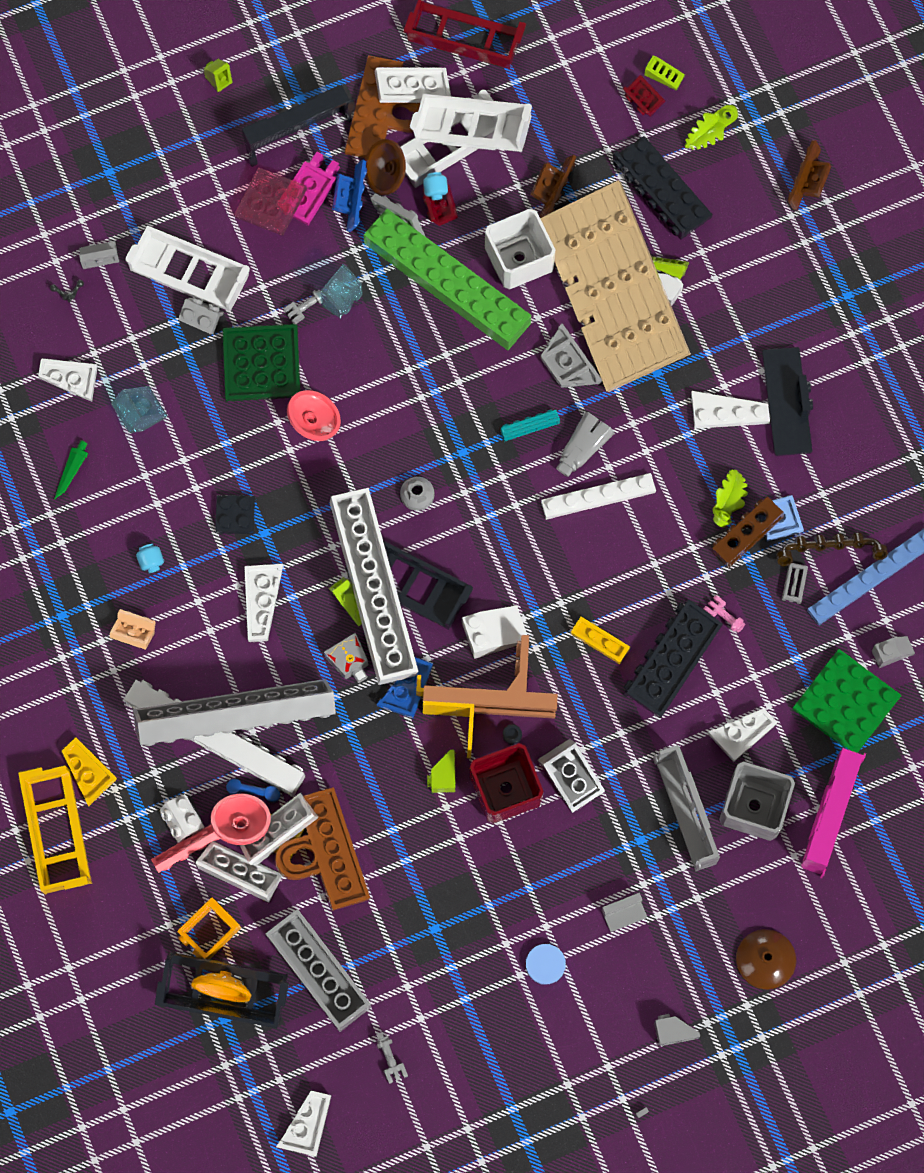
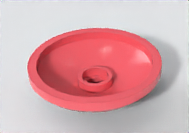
(313, 415)
(240, 811)

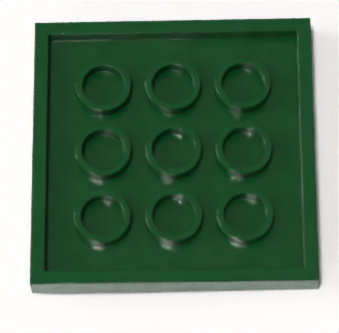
(261, 362)

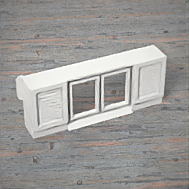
(437, 113)
(419, 160)
(156, 250)

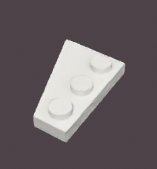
(70, 376)
(740, 735)
(307, 1127)

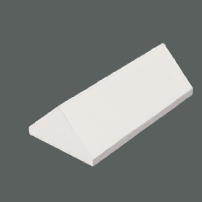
(284, 826)
(238, 872)

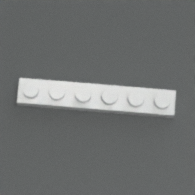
(598, 496)

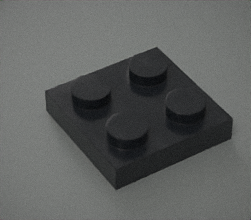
(235, 514)

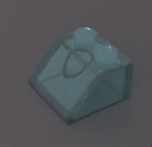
(341, 292)
(138, 408)

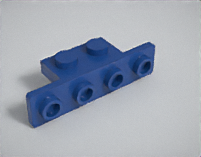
(348, 195)

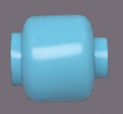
(435, 185)
(150, 558)

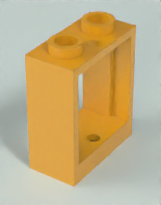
(206, 908)

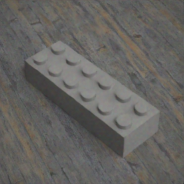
(318, 970)

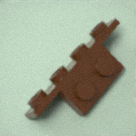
(810, 177)
(550, 184)

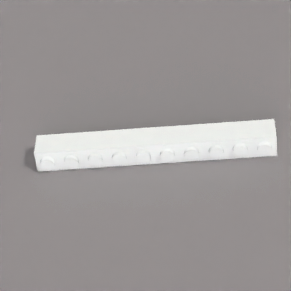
(228, 745)

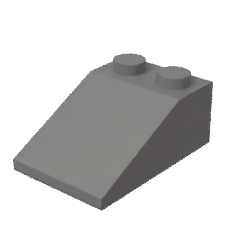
(571, 775)

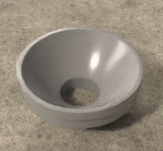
(413, 501)

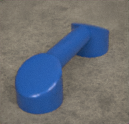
(271, 793)

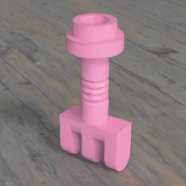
(737, 624)

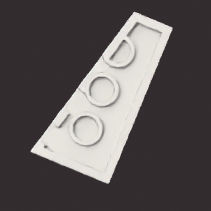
(261, 595)

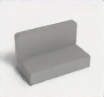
(98, 255)
(624, 912)

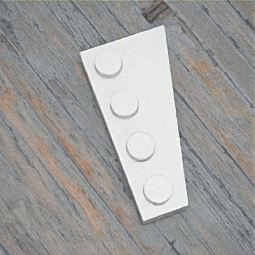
(724, 411)

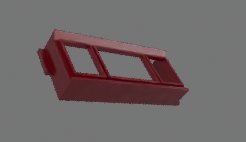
(459, 48)

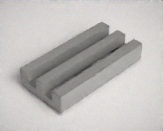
(791, 598)

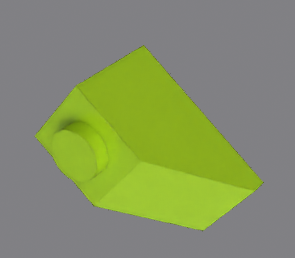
(218, 74)
(443, 774)

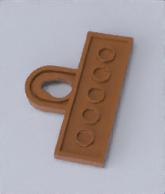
(371, 117)
(332, 853)

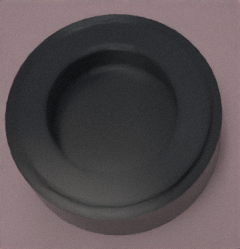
(512, 734)

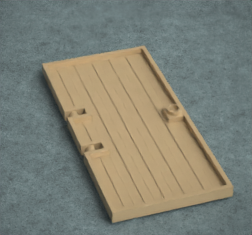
(616, 286)

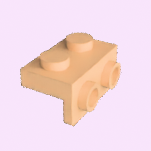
(133, 629)

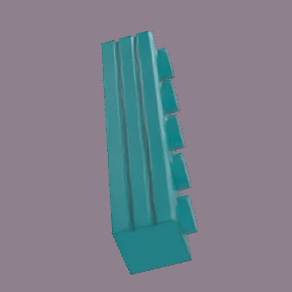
(530, 425)

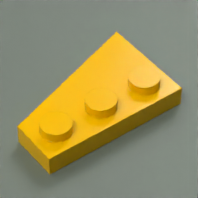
(88, 771)

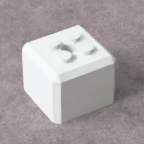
(524, 236)

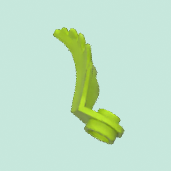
(711, 127)
(729, 498)

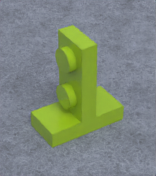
(344, 593)

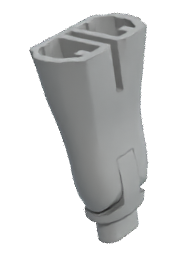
(584, 443)

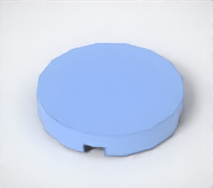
(545, 964)

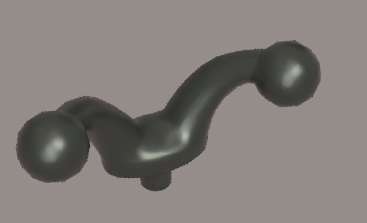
(69, 296)

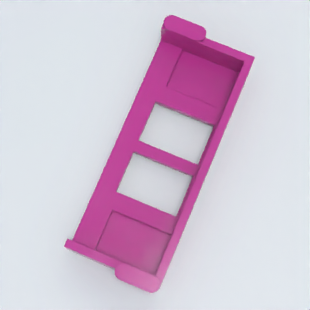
(831, 811)

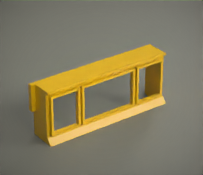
(38, 775)

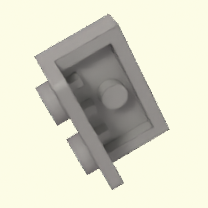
(200, 314)

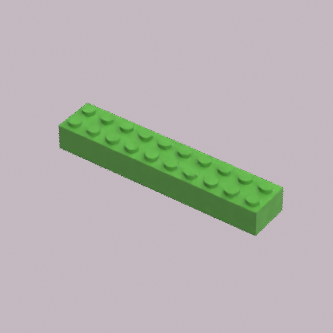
(447, 279)

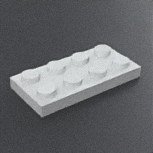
(410, 84)

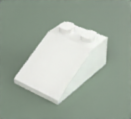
(493, 630)

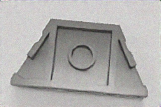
(568, 362)

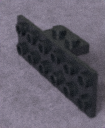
(788, 401)

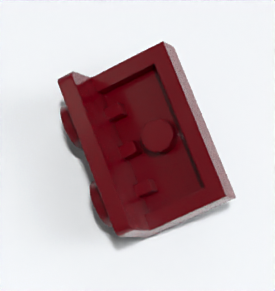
(644, 96)
(441, 210)

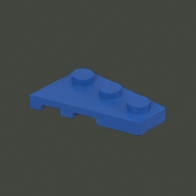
(402, 695)

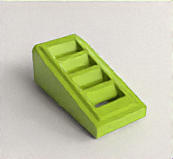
(655, 75)
(669, 266)

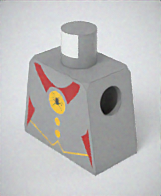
(348, 658)

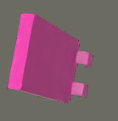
(318, 186)

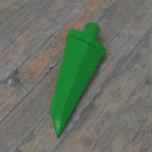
(75, 460)

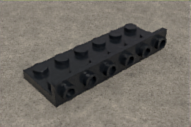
(661, 187)
(672, 658)

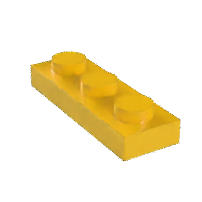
(600, 640)

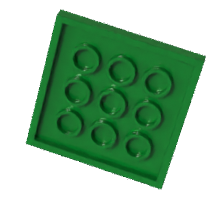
(846, 702)

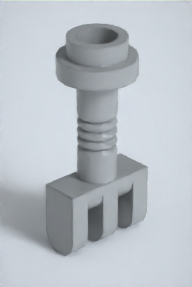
(297, 310)
(393, 1067)

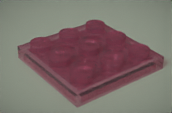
(270, 201)

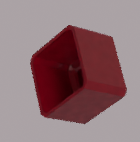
(510, 767)

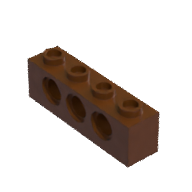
(731, 555)

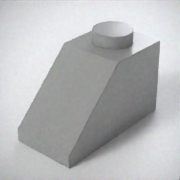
(892, 650)
(673, 1030)

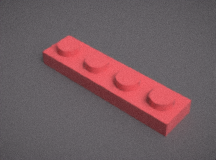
(183, 849)

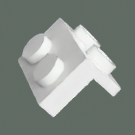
(181, 818)

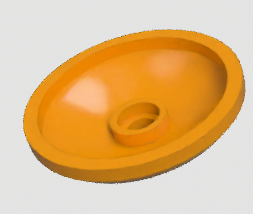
(222, 986)

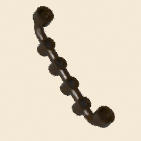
(785, 558)

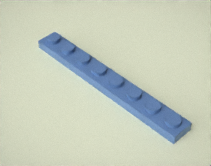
(867, 579)

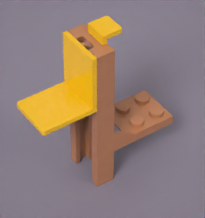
(467, 701)

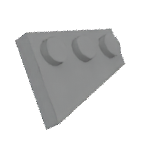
(410, 217)

